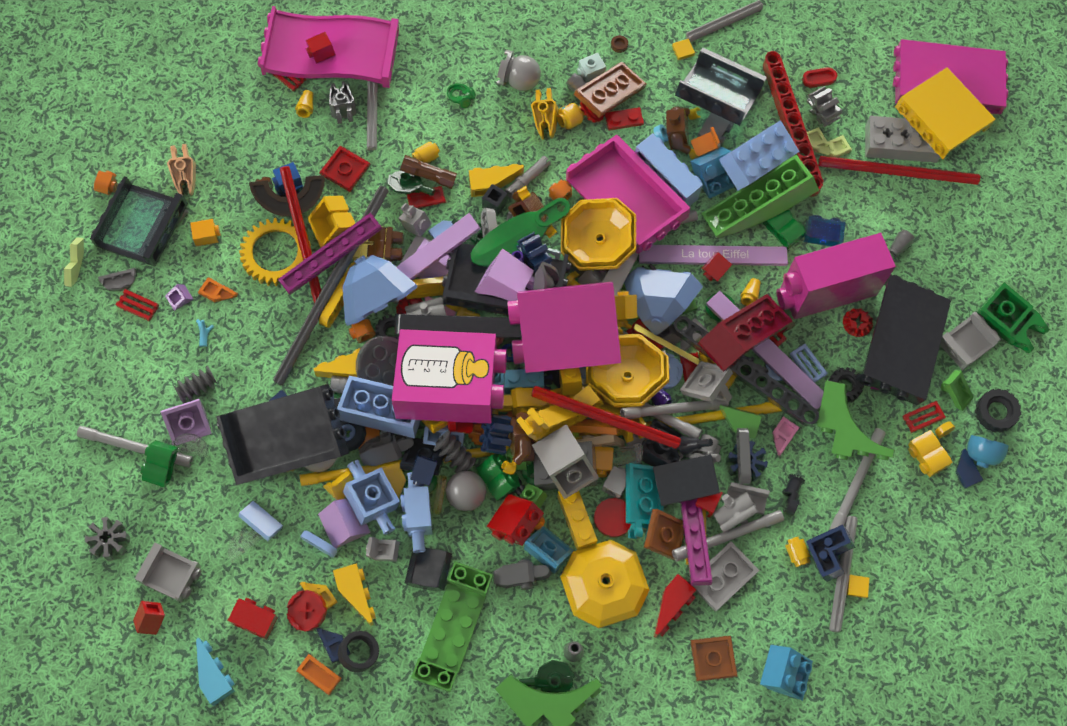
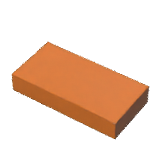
(318, 674)

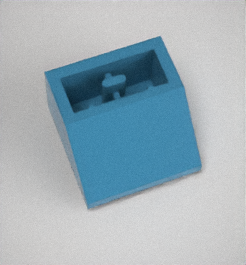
(712, 173)
(786, 672)

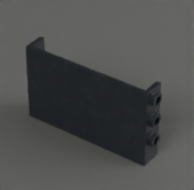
(466, 275)
(905, 341)
(283, 434)

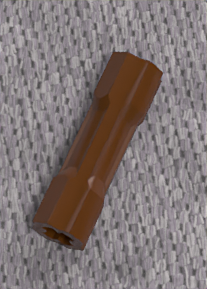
(415, 167)

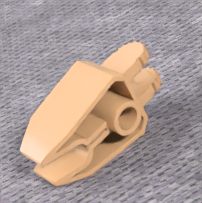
(182, 169)

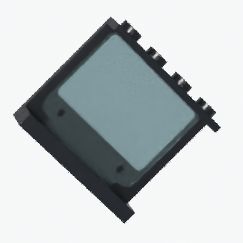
(721, 86)
(138, 222)

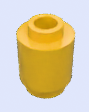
(426, 153)
(798, 551)

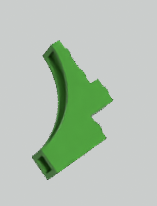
(848, 437)
(557, 707)

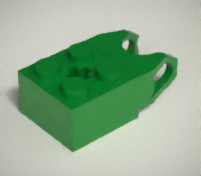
(1016, 319)

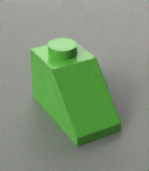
(741, 419)

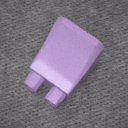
(506, 277)

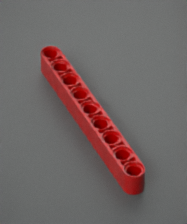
(792, 114)

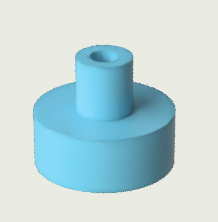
(661, 132)

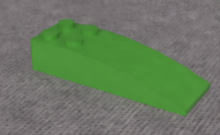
(762, 199)

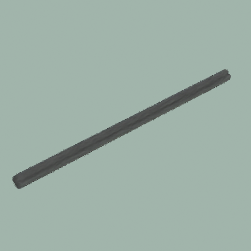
(324, 297)

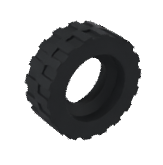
(1008, 400)

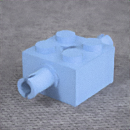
(377, 486)
(418, 514)

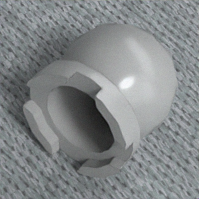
(520, 72)

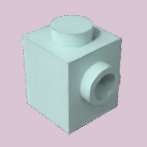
(591, 67)

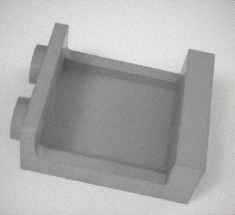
(969, 340)
(168, 573)

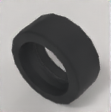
(371, 642)

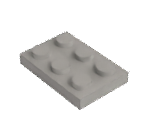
(729, 574)

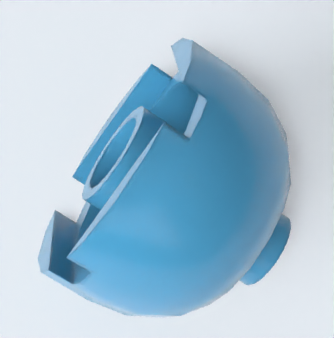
(986, 451)

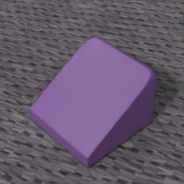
(178, 296)

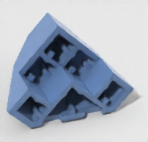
(371, 286)
(661, 295)

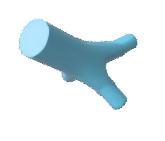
(203, 332)

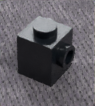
(495, 199)

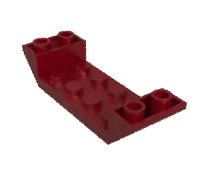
(745, 331)

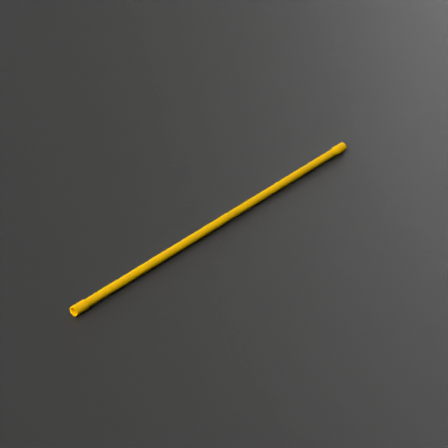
(317, 477)

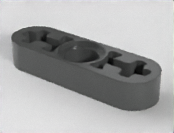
(743, 456)

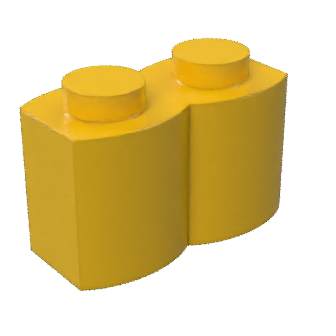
(929, 454)

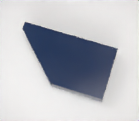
(967, 471)
(331, 643)

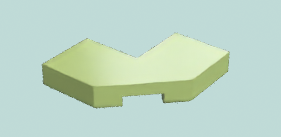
(832, 148)
(72, 270)

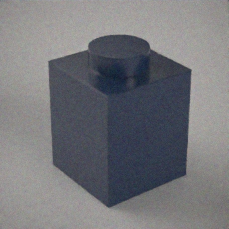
(423, 470)

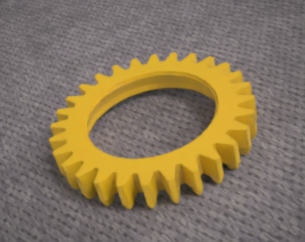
(248, 261)

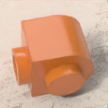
(105, 182)
(560, 190)
(362, 331)

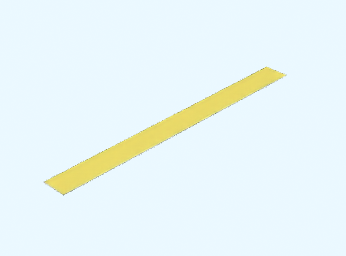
(665, 343)

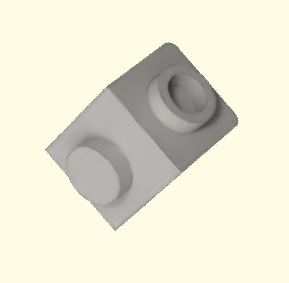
(382, 549)

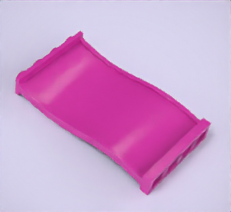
(362, 46)

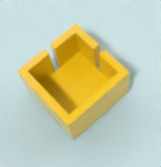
(330, 219)

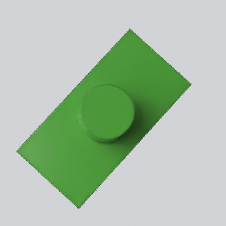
(958, 389)

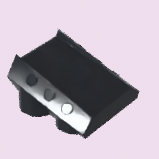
(657, 453)
(428, 569)

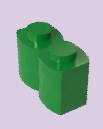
(785, 228)
(159, 463)
(498, 482)

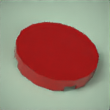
(611, 518)
(306, 610)

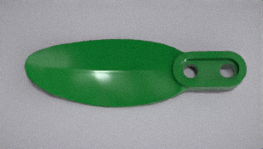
(508, 233)

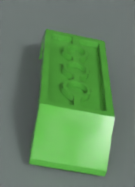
(453, 627)

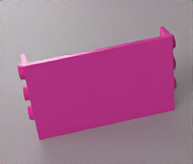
(977, 68)
(620, 173)

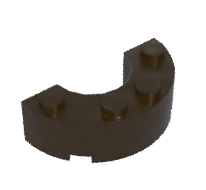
(279, 205)

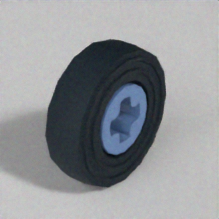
(356, 436)

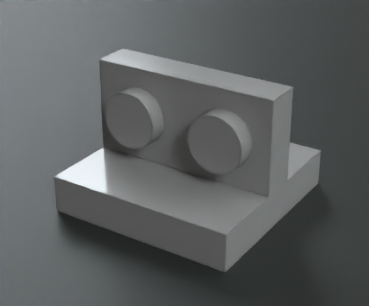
(708, 383)

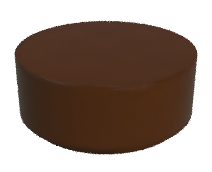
(619, 44)

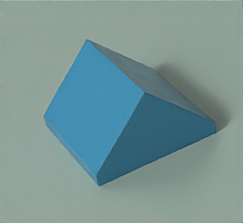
(548, 549)

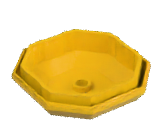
(597, 219)
(642, 362)
(600, 602)

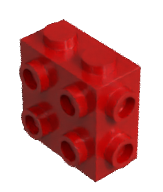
(515, 520)

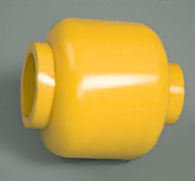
(570, 116)

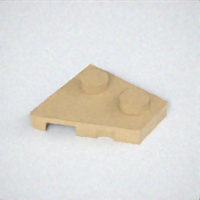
(603, 440)

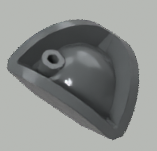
(546, 277)

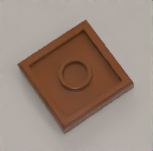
(664, 533)
(713, 658)

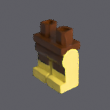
(382, 245)

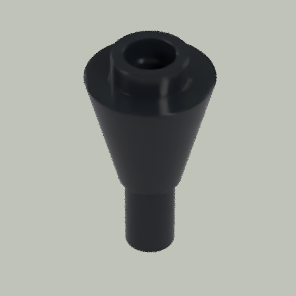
(691, 444)

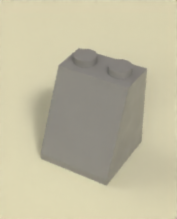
(565, 461)

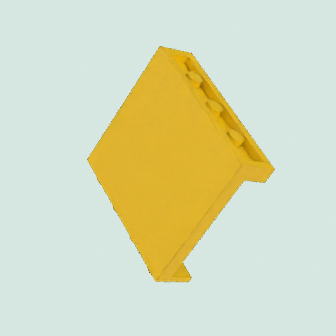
(944, 112)

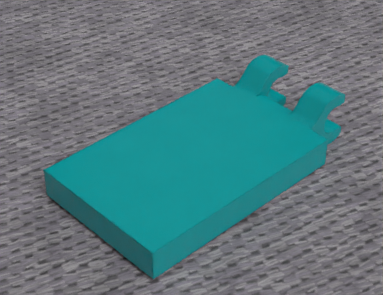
(641, 498)

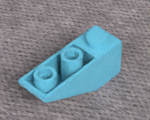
(211, 680)

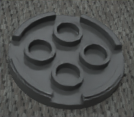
(378, 360)

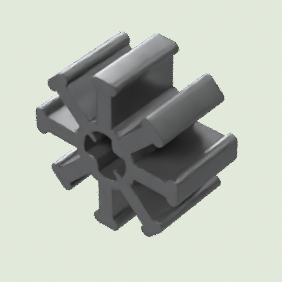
(824, 106)
(113, 532)

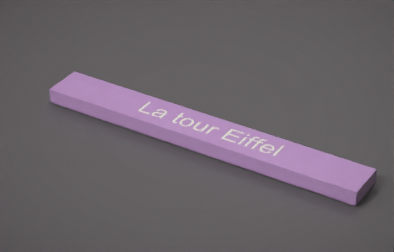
(701, 254)

